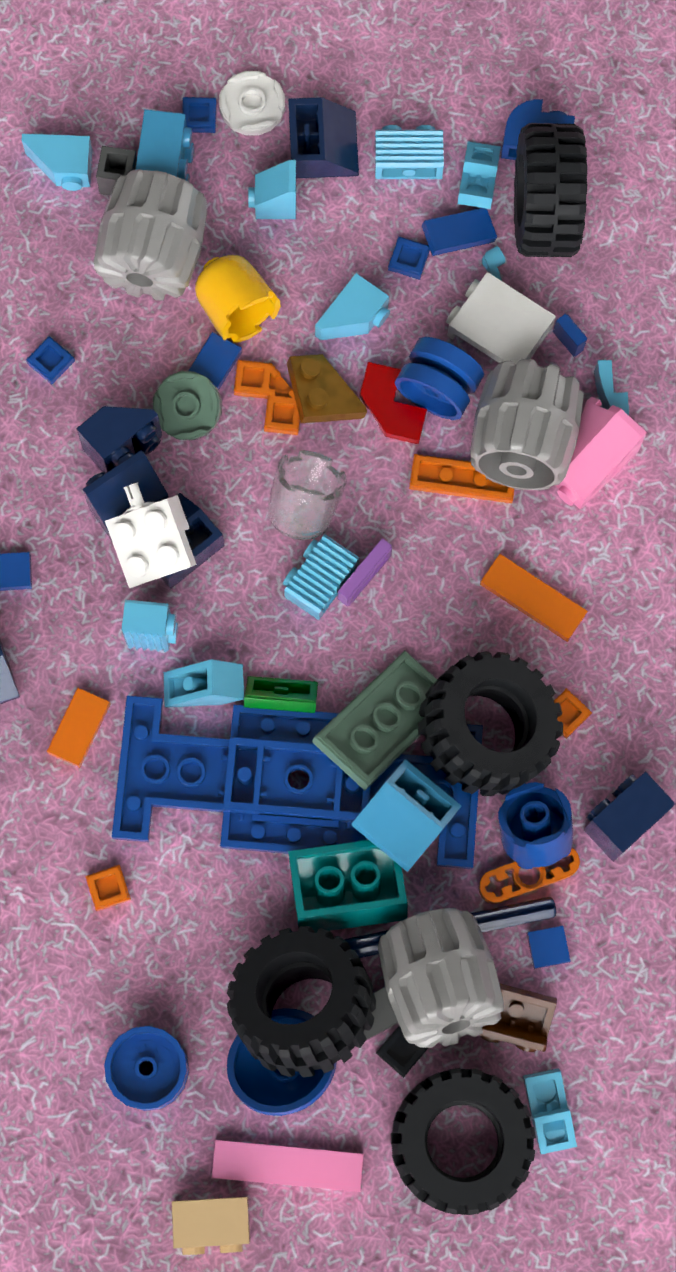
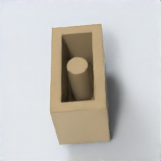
(211, 1223)

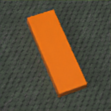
(456, 479)
(533, 597)

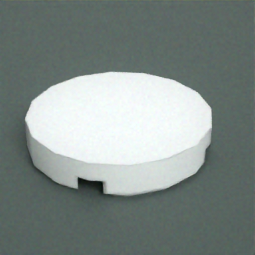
(250, 112)

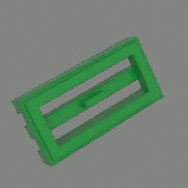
(281, 694)

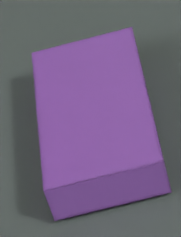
(365, 572)

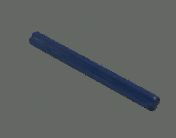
(487, 920)

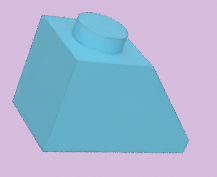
(62, 158)
(274, 192)
(354, 311)
(204, 684)

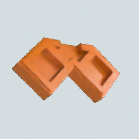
(266, 382)

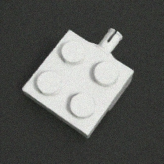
(150, 538)

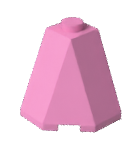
(603, 448)

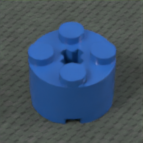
(536, 825)

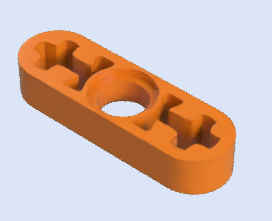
(507, 893)

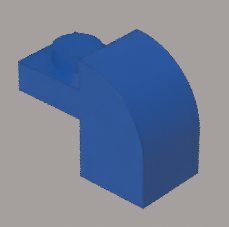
(521, 116)

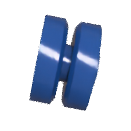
(439, 378)
(124, 1068)

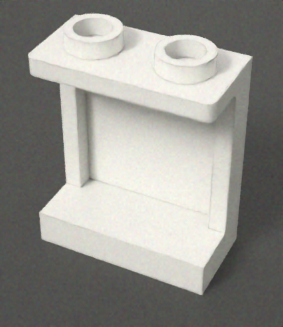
(500, 321)

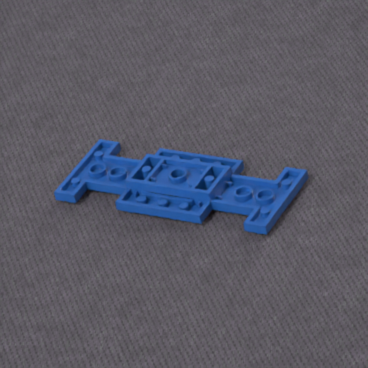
(251, 778)

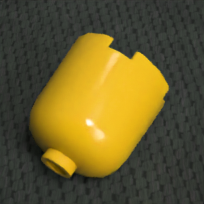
(235, 297)

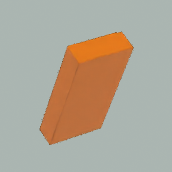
(78, 727)

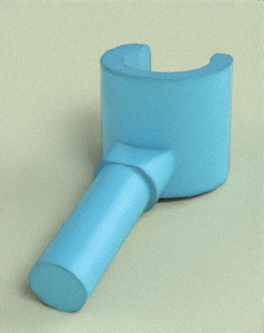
(492, 259)

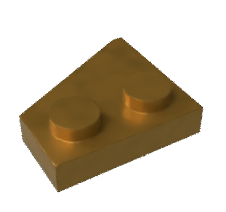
(321, 391)

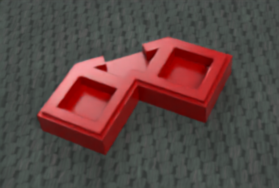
(393, 418)

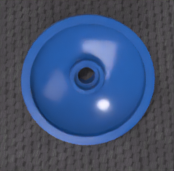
(269, 1090)

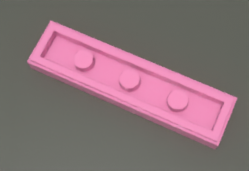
(287, 1165)

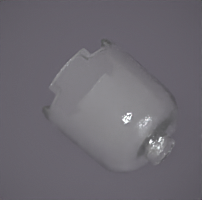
(305, 495)

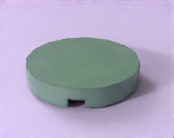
(187, 405)

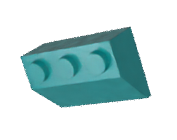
(346, 886)

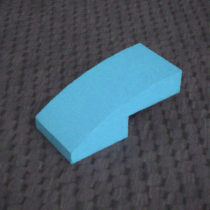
(479, 175)
(604, 386)
(549, 1111)

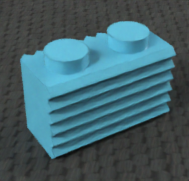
(409, 153)
(320, 576)
(149, 625)

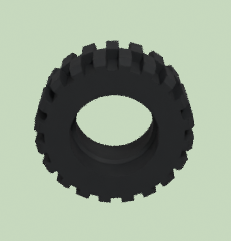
(550, 190)
(524, 699)
(325, 1036)
(513, 1132)

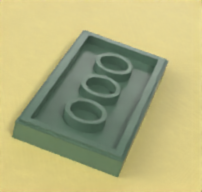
(378, 722)

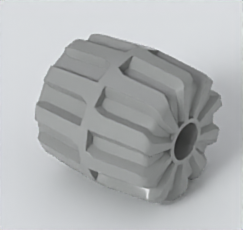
(151, 234)
(526, 425)
(440, 977)

